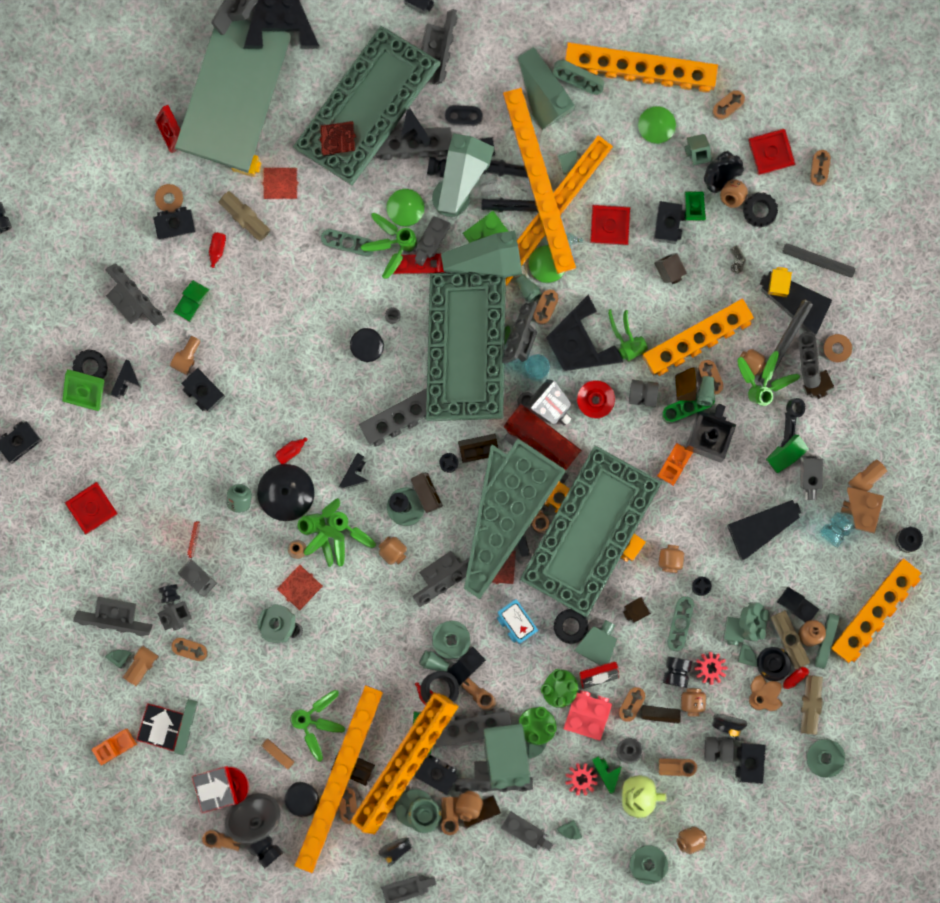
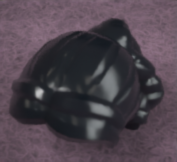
(721, 170)

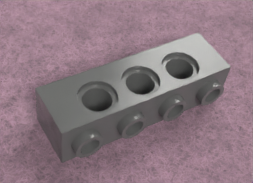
(442, 135)
(369, 426)
(500, 715)

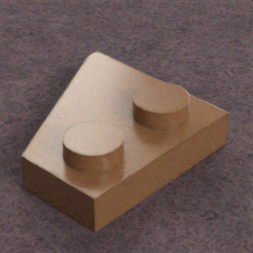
(865, 509)

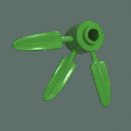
(404, 237)
(631, 348)
(761, 394)
(315, 523)
(339, 546)
(321, 724)

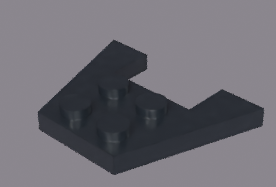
(280, 17)
(573, 345)

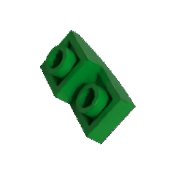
(785, 456)

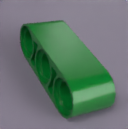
(681, 414)

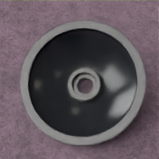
(288, 506)

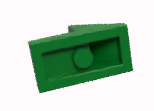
(694, 206)
(191, 300)
(609, 778)

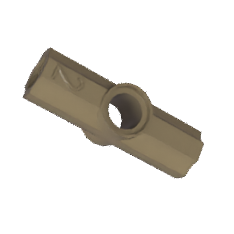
(244, 216)
(796, 651)
(811, 705)

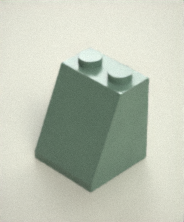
(506, 756)

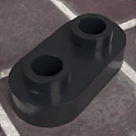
(463, 115)

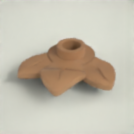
(767, 692)

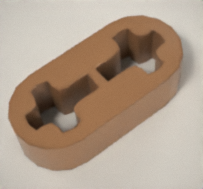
(726, 101)
(815, 167)
(541, 304)
(714, 372)
(188, 654)
(636, 706)
(277, 753)
(353, 805)

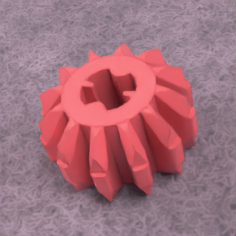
(704, 670)
(578, 773)

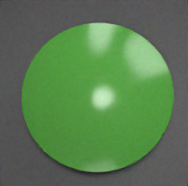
(657, 125)
(405, 207)
(542, 265)
(560, 688)
(538, 725)

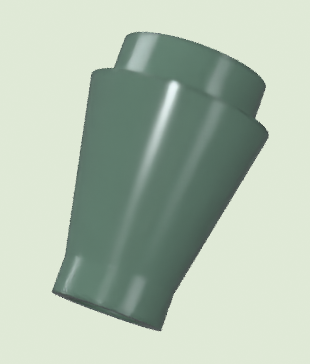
(528, 289)
(706, 391)
(433, 662)

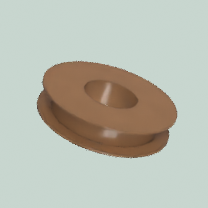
(165, 189)
(844, 341)

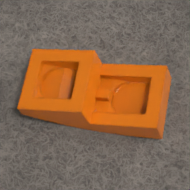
(674, 464)
(114, 746)

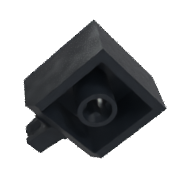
(721, 431)

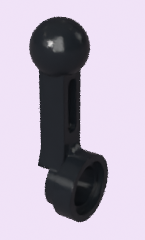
(790, 418)

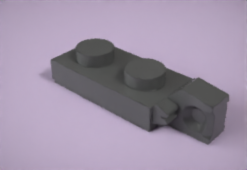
(431, 239)
(526, 832)
(407, 889)

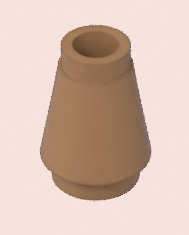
(296, 555)

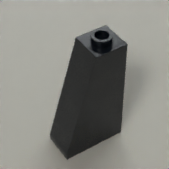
(792, 302)
(758, 529)

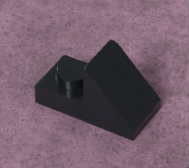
(412, 125)
(126, 375)
(351, 478)
(797, 605)
(466, 665)

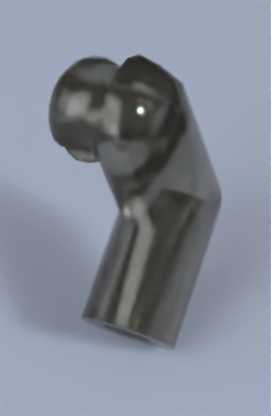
(739, 260)

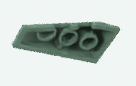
(545, 93)
(464, 166)
(490, 255)

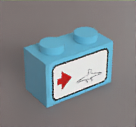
(517, 622)

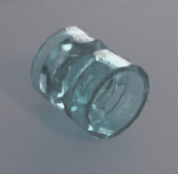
(537, 367)
(837, 529)

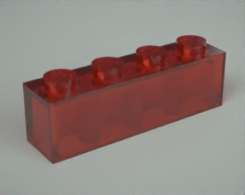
(541, 437)

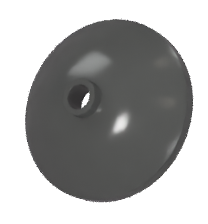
(252, 818)

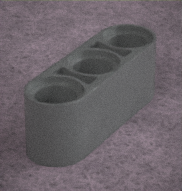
(809, 360)

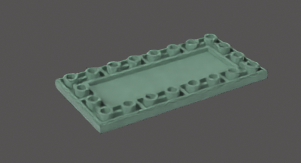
(232, 96)
(374, 97)
(465, 347)
(590, 531)

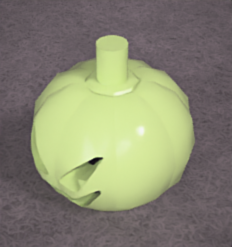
(640, 796)

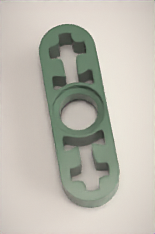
(575, 70)
(332, 244)
(688, 611)
(825, 646)
(186, 723)

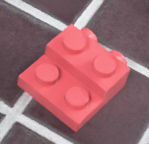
(588, 715)

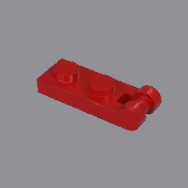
(409, 266)

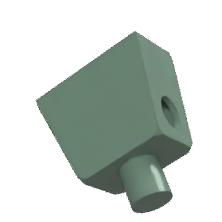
(598, 644)

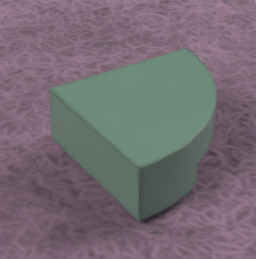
(567, 161)
(747, 656)
(118, 657)
(535, 750)
(570, 830)

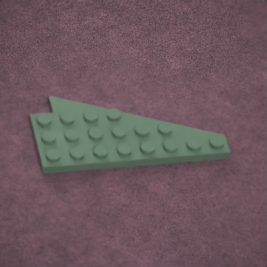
(511, 498)

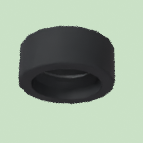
(449, 678)

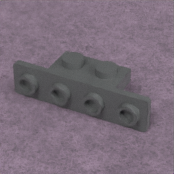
(232, 11)
(437, 43)
(130, 299)
(522, 336)
(440, 577)
(113, 615)
(482, 781)

